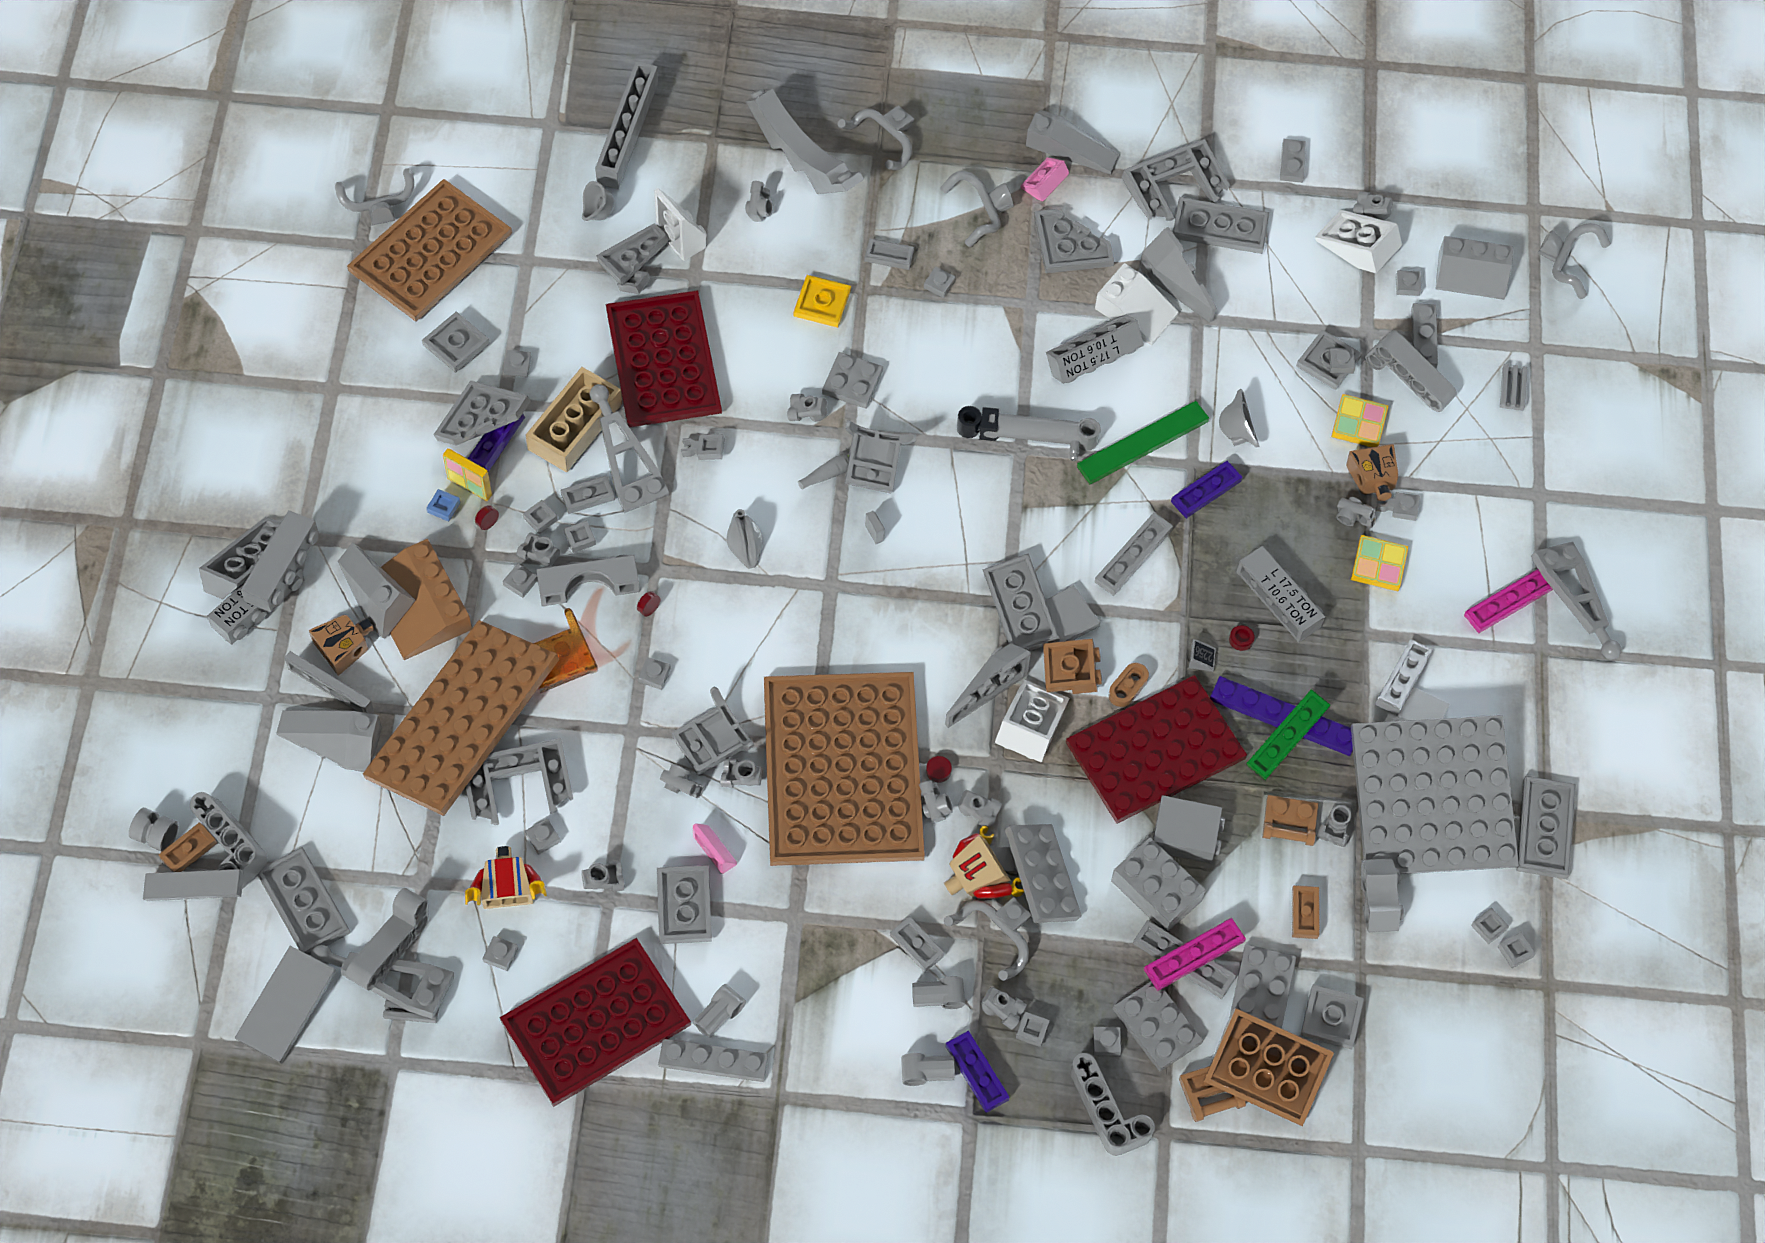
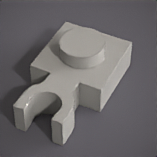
(707, 448)
(1403, 506)

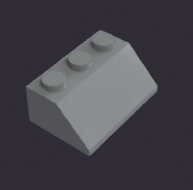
(1474, 267)

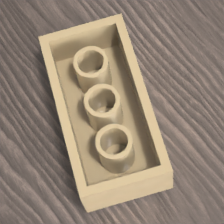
(571, 421)

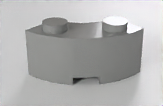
(1381, 902)

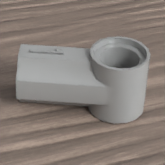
(944, 993)
(723, 1005)
(920, 1069)

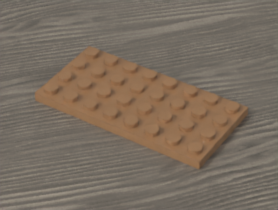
(461, 717)

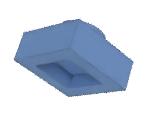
(443, 505)

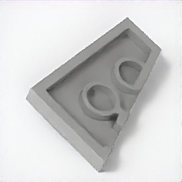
(632, 253)

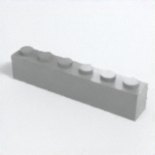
(627, 125)

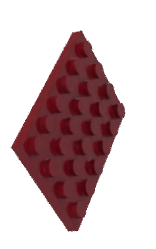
(663, 359)
(1155, 749)
(595, 1022)

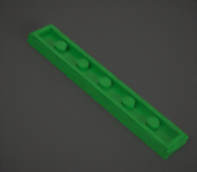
(1142, 442)

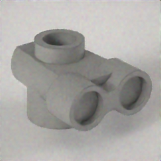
(760, 203)
(1373, 205)
(806, 407)
(1352, 510)
(538, 549)
(740, 773)
(677, 779)
(936, 805)
(984, 809)
(1333, 830)
(609, 876)
(1003, 1006)

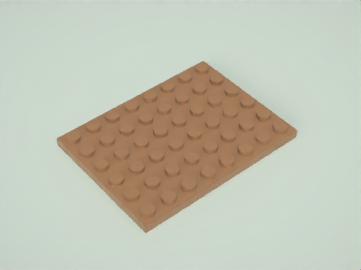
(843, 769)

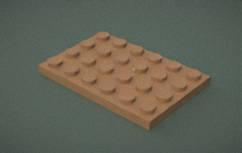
(429, 250)

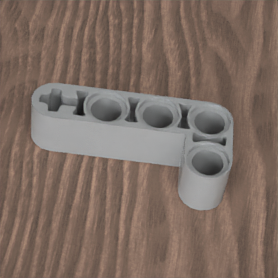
(1412, 369)
(226, 834)
(391, 941)
(1106, 1103)

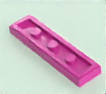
(1507, 601)
(1194, 954)

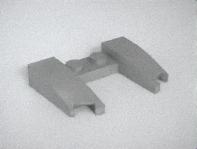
(1196, 157)
(542, 757)

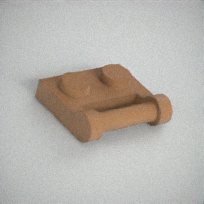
(1290, 813)
(1197, 1089)

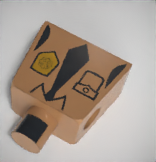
(1374, 470)
(341, 641)

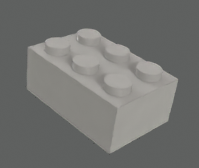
(1158, 885)

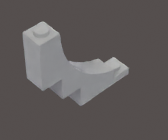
(781, 131)

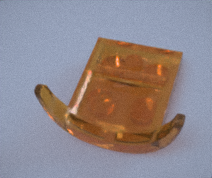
(573, 655)

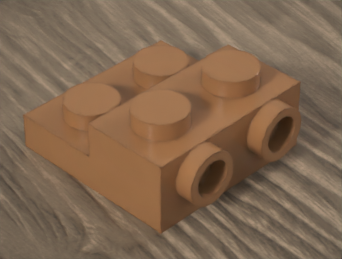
(1072, 666)

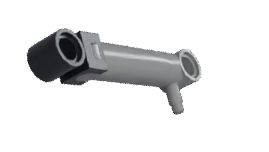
(994, 424)

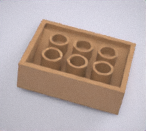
(437, 609)
(1268, 1066)

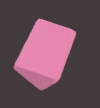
(1045, 178)
(713, 847)

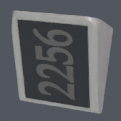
(1202, 656)

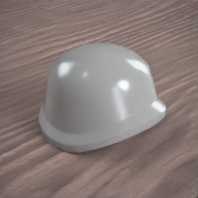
(596, 202)

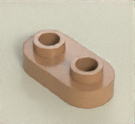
(1127, 686)

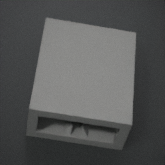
(1188, 829)

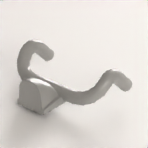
(894, 122)
(994, 202)
(379, 209)
(1558, 251)
(1008, 919)

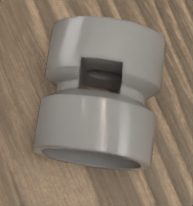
(150, 828)

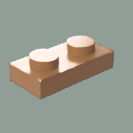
(188, 848)
(1305, 912)

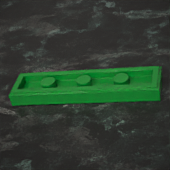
(1288, 734)

